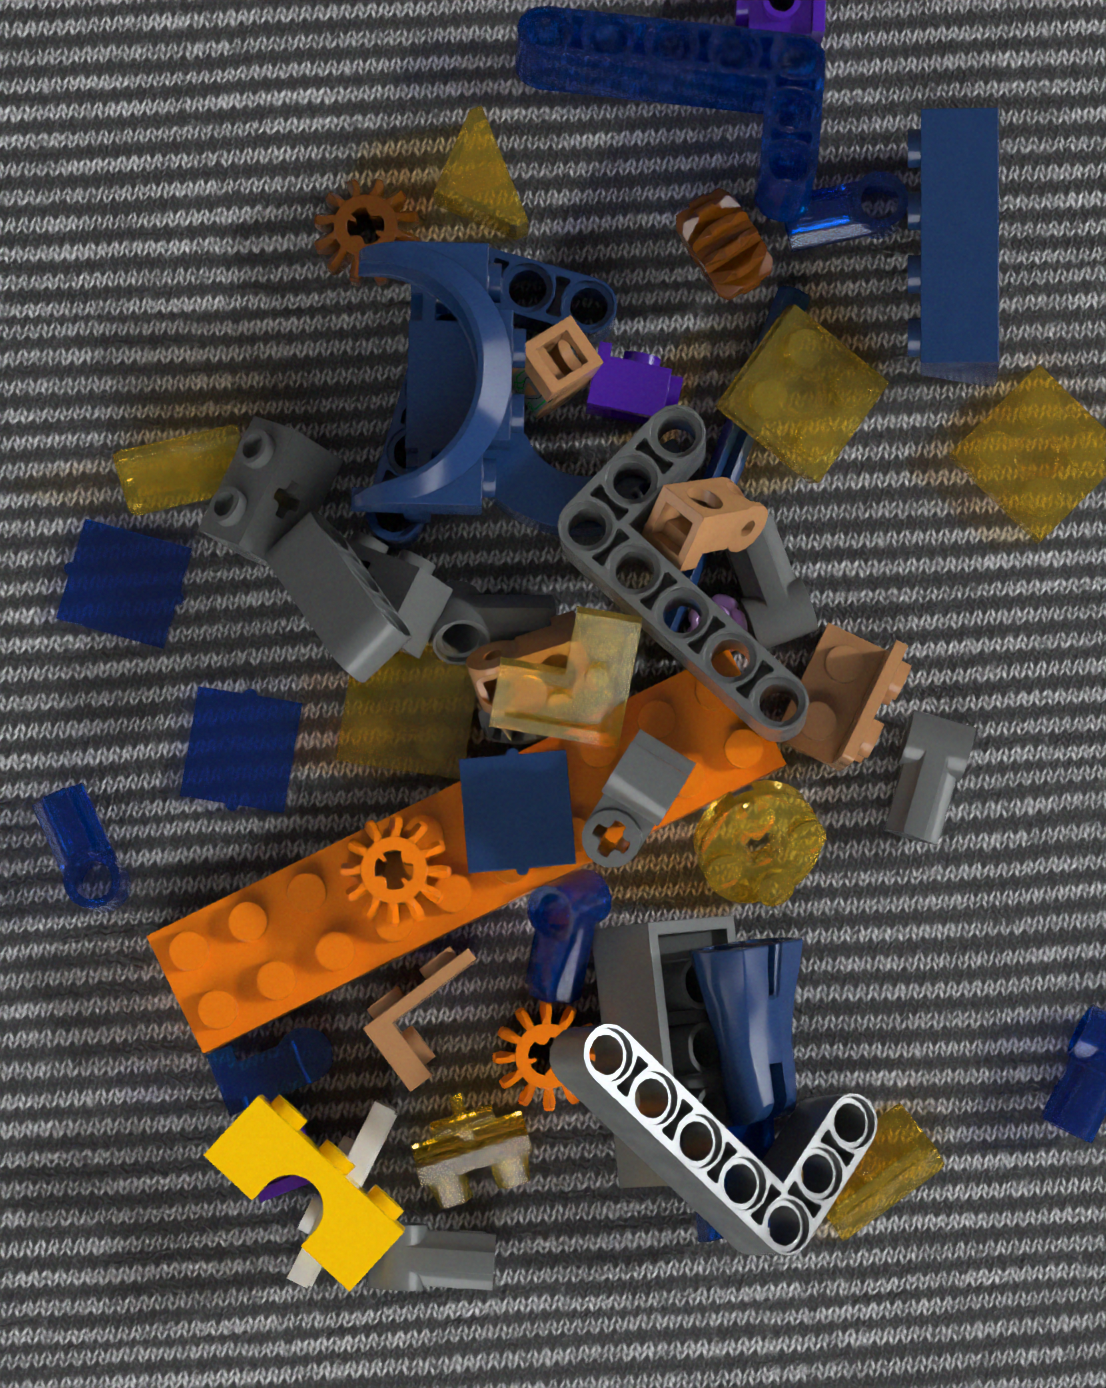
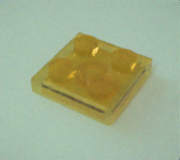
(802, 394)
(1036, 454)
(409, 717)

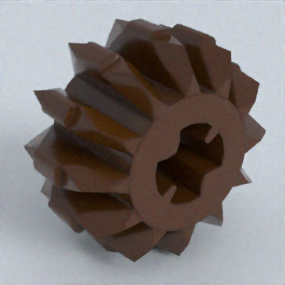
(358, 209)
(724, 244)

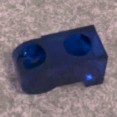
(297, 1061)

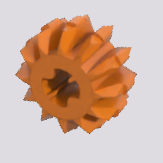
(410, 856)
(540, 1034)

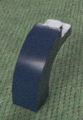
(538, 492)

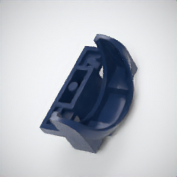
(454, 378)

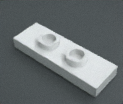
(363, 1154)

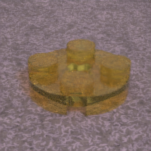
(777, 867)

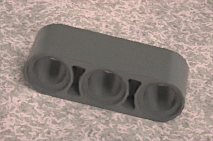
(338, 596)

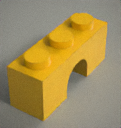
(354, 1223)

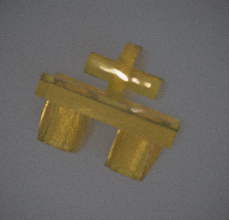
(468, 1143)

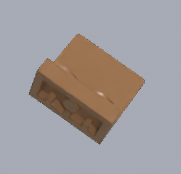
(844, 690)
(407, 1049)

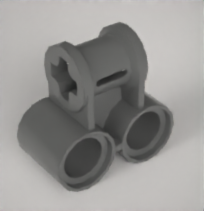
(637, 796)

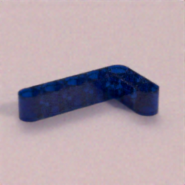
(630, 58)

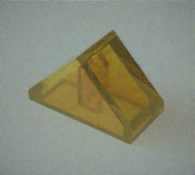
(478, 182)

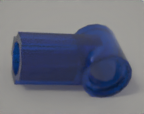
(838, 216)
(79, 845)
(564, 928)
(1080, 1093)

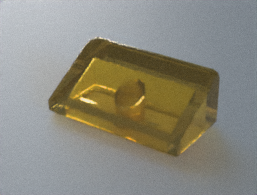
(176, 469)
(888, 1171)

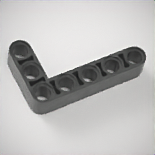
(669, 586)
(754, 1187)

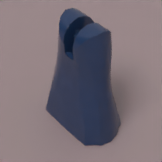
(750, 1010)

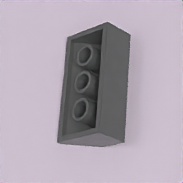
(654, 996)

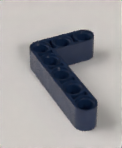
(561, 291)

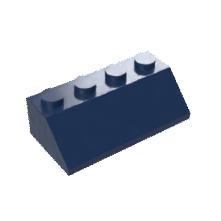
(958, 244)

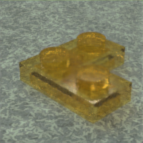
(577, 701)

